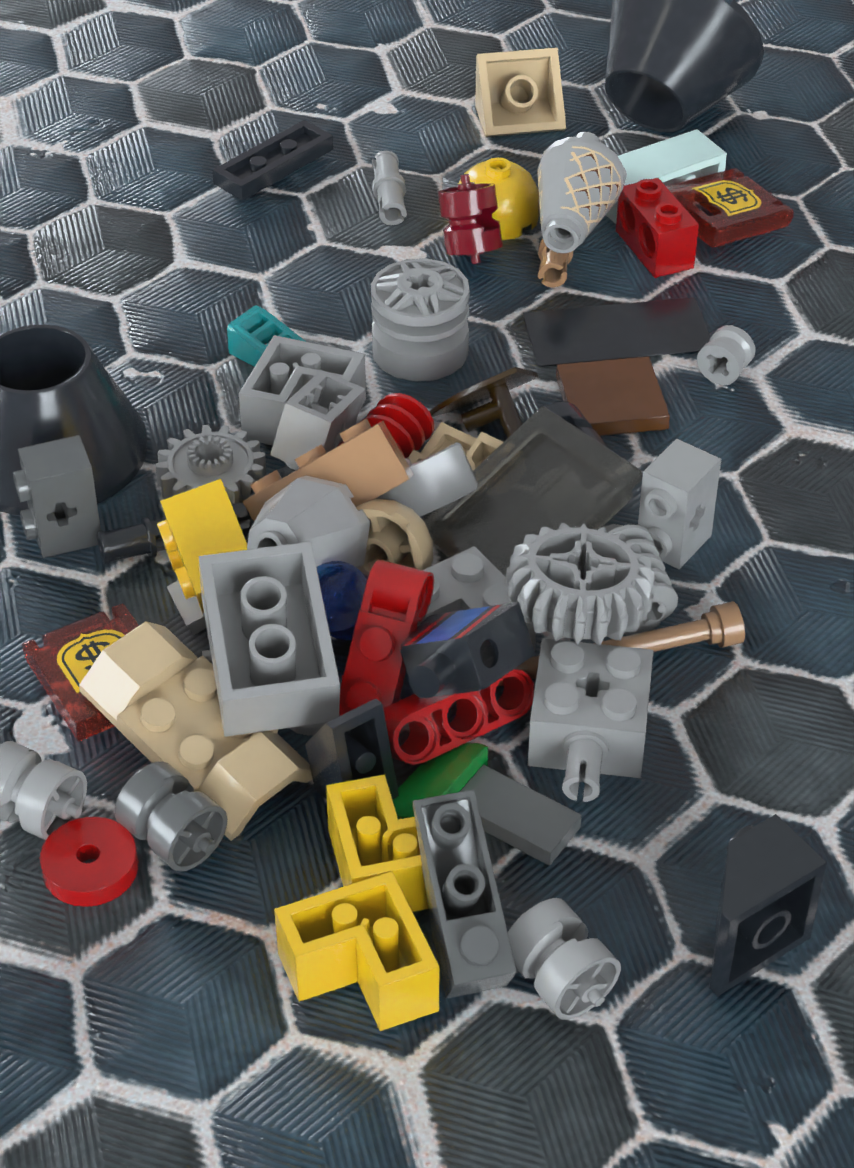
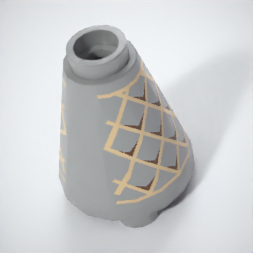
(576, 189)

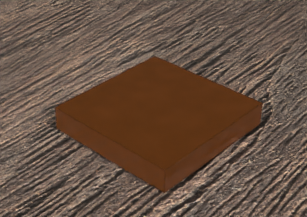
(615, 394)

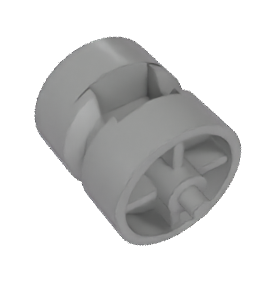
(38, 791)
(567, 967)

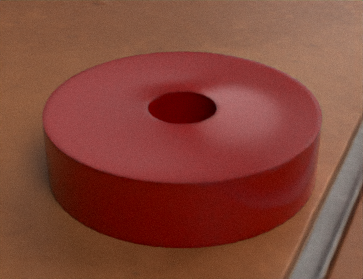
(91, 882)

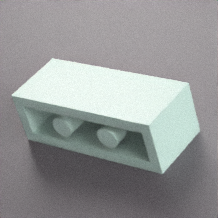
(672, 161)

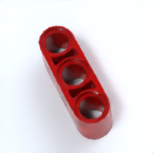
(475, 716)

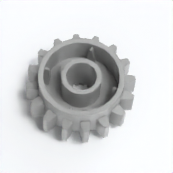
(211, 457)

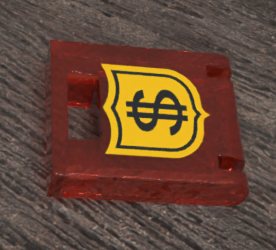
(737, 205)
(68, 658)

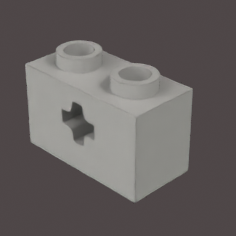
(316, 417)
(679, 501)

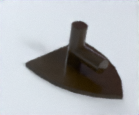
(500, 407)

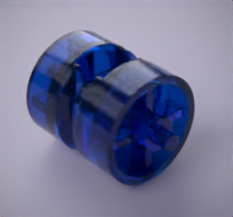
(342, 596)

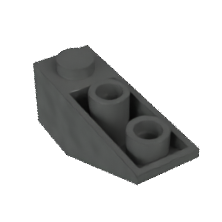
(462, 895)

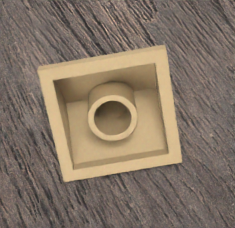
(519, 92)

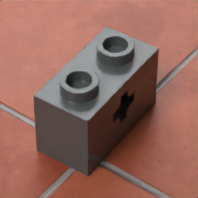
(59, 496)

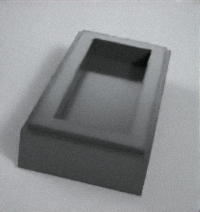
(522, 815)

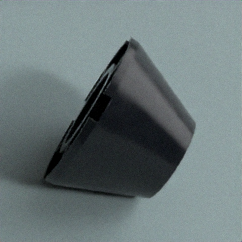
(678, 58)
(62, 390)

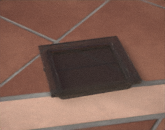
(534, 481)

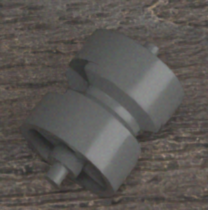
(174, 819)

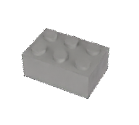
(269, 639)

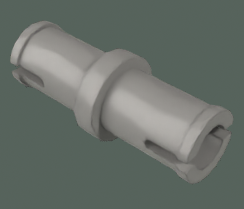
(389, 188)

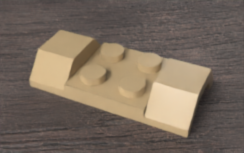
(172, 714)

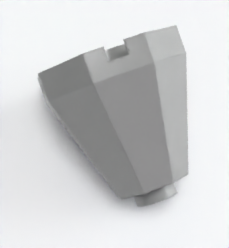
(314, 513)

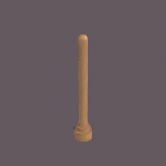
(719, 625)

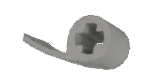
(435, 481)

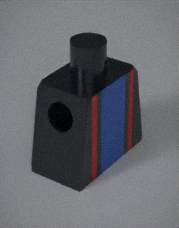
(446, 653)

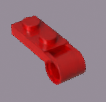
(388, 614)

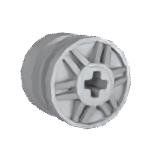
(420, 319)

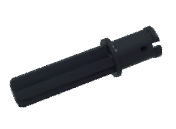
(146, 537)

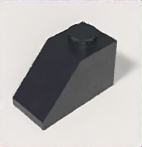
(352, 749)

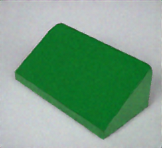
(440, 776)

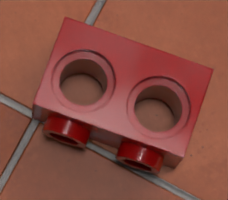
(657, 227)

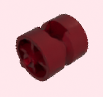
(470, 218)

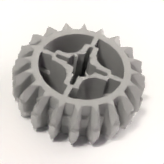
(581, 583)

